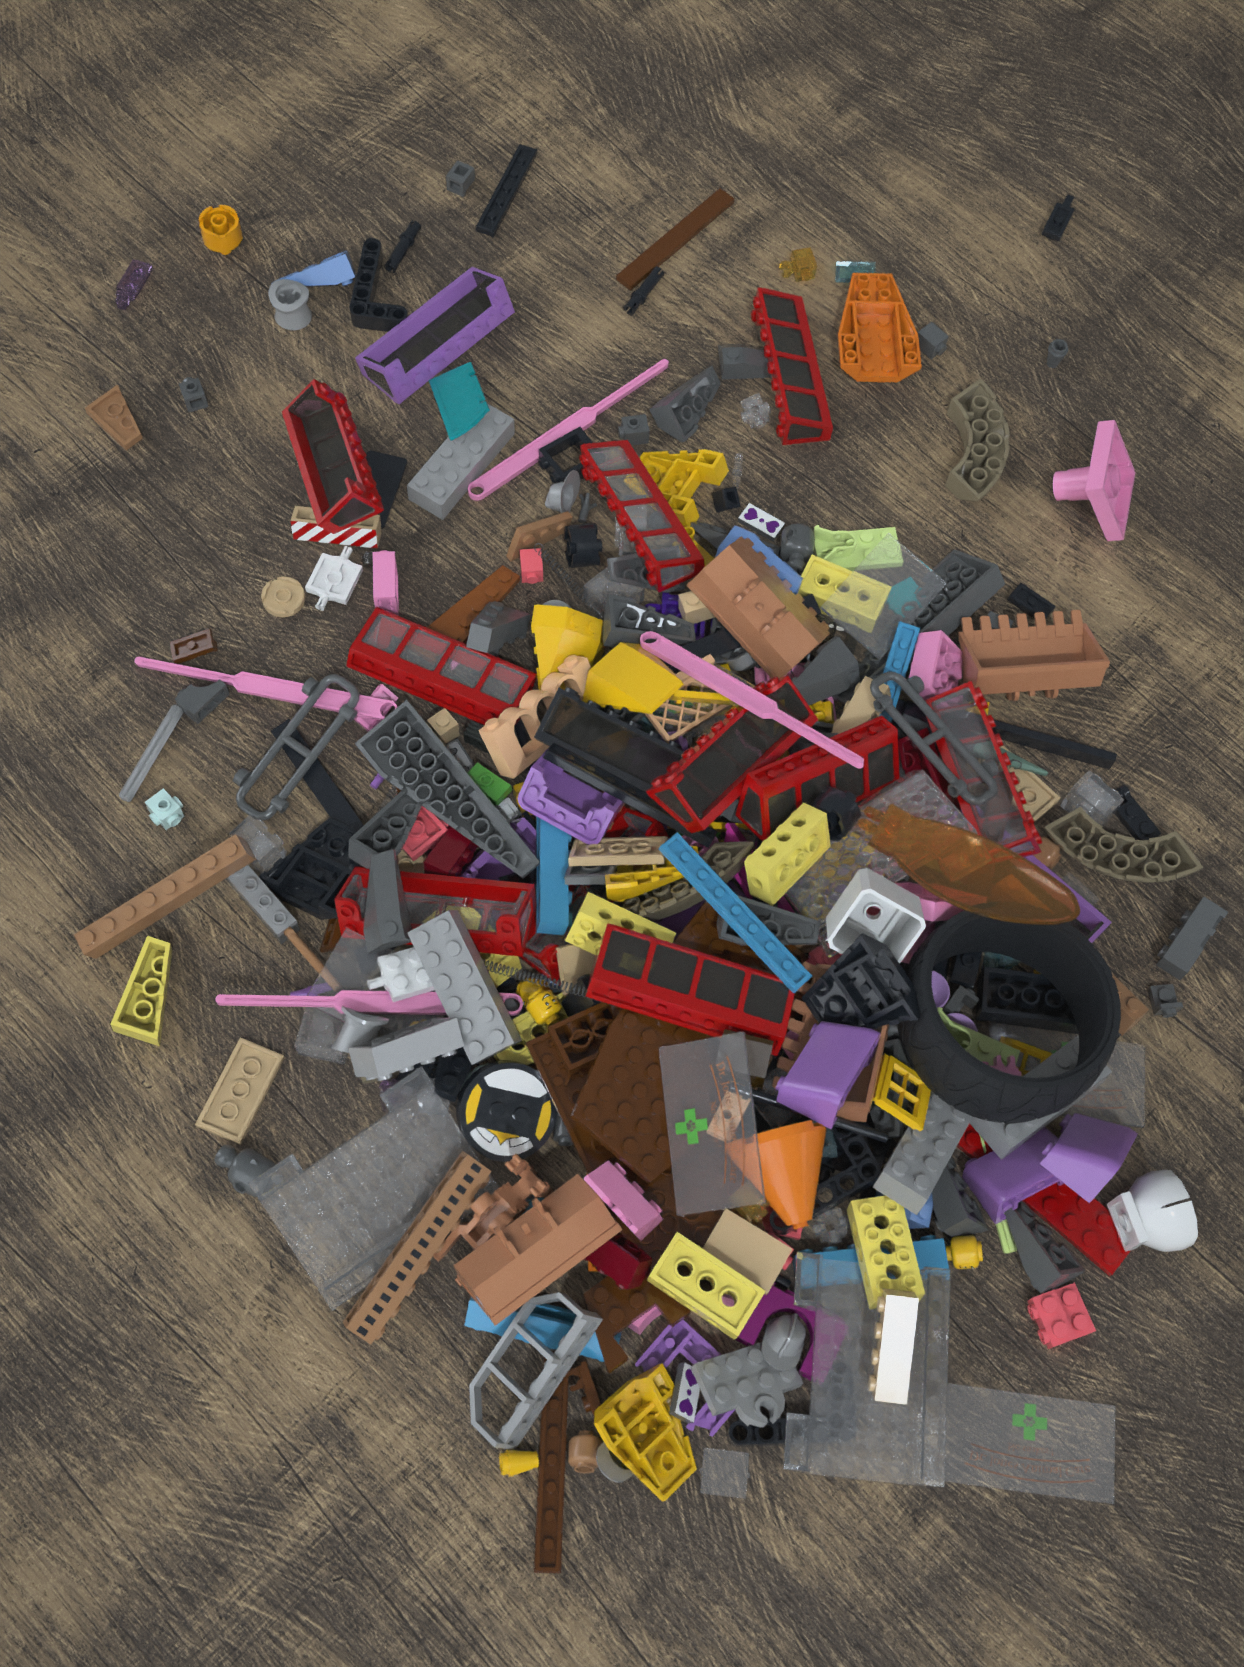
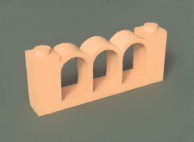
(499, 732)

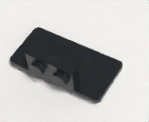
(388, 474)

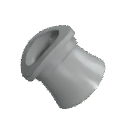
(290, 303)
(357, 1029)

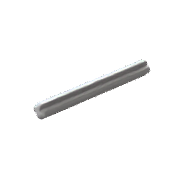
(151, 753)

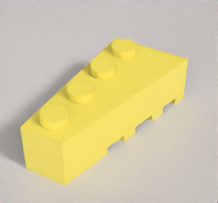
(144, 998)

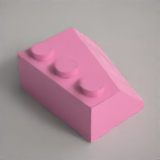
(936, 663)
(625, 1199)

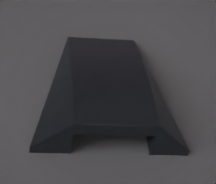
(314, 870)
(864, 988)

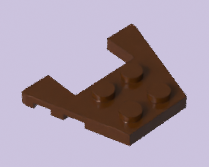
(622, 1308)

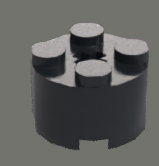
(582, 545)
(840, 809)

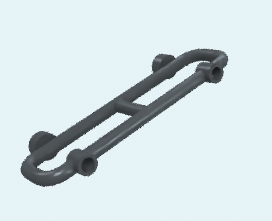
(912, 688)
(313, 689)

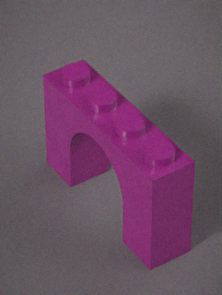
(776, 1302)

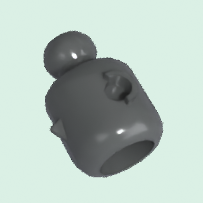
(797, 546)
(242, 1166)

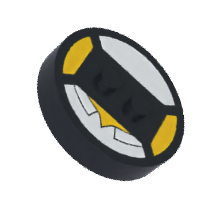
(505, 1111)

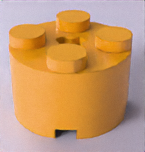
(220, 229)

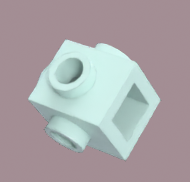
(165, 809)

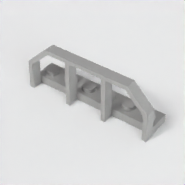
(548, 1380)

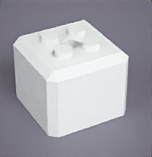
(895, 925)

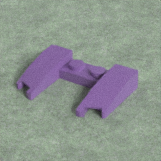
(695, 1348)

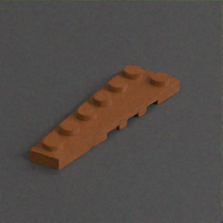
(457, 620)

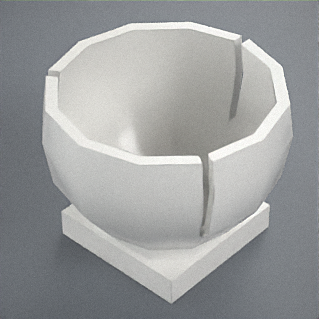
(1145, 1220)

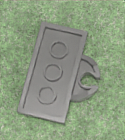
(744, 1383)

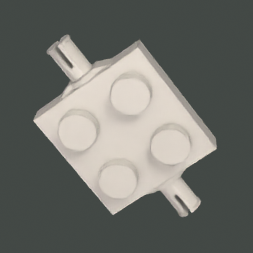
(334, 578)
(402, 975)

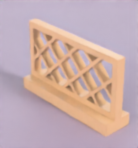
(687, 681)

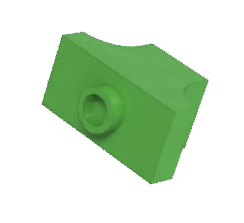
(491, 784)

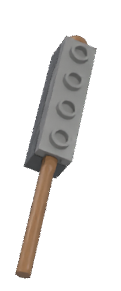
(270, 911)

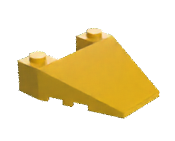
(681, 475)

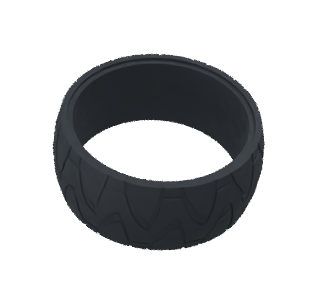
(1063, 959)

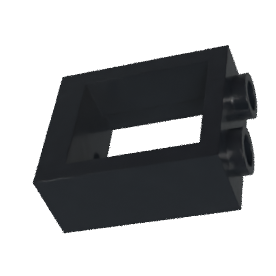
(576, 437)

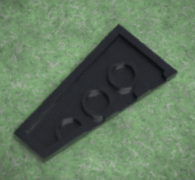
(452, 1074)

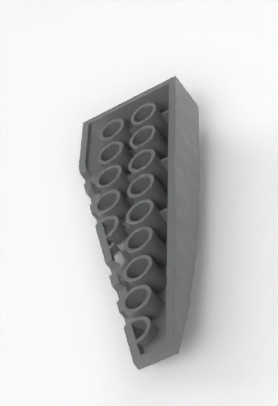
(968, 587)
(417, 760)

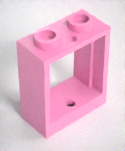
(385, 581)

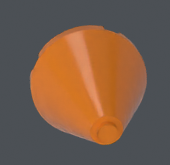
(791, 1169)

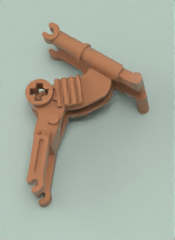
(499, 1208)

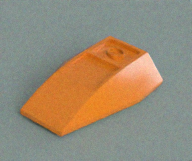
(877, 332)

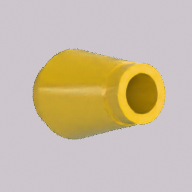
(517, 1462)

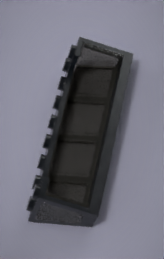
(606, 739)

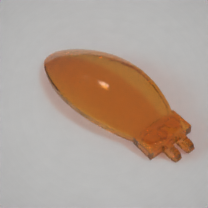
(970, 869)

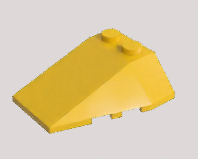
(564, 633)
(639, 879)
(644, 1434)

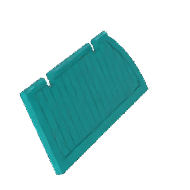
(459, 399)

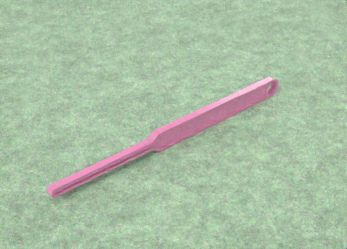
(529, 454)
(274, 688)
(740, 693)
(361, 1001)

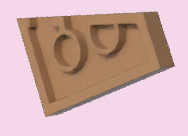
(115, 418)
(537, 532)

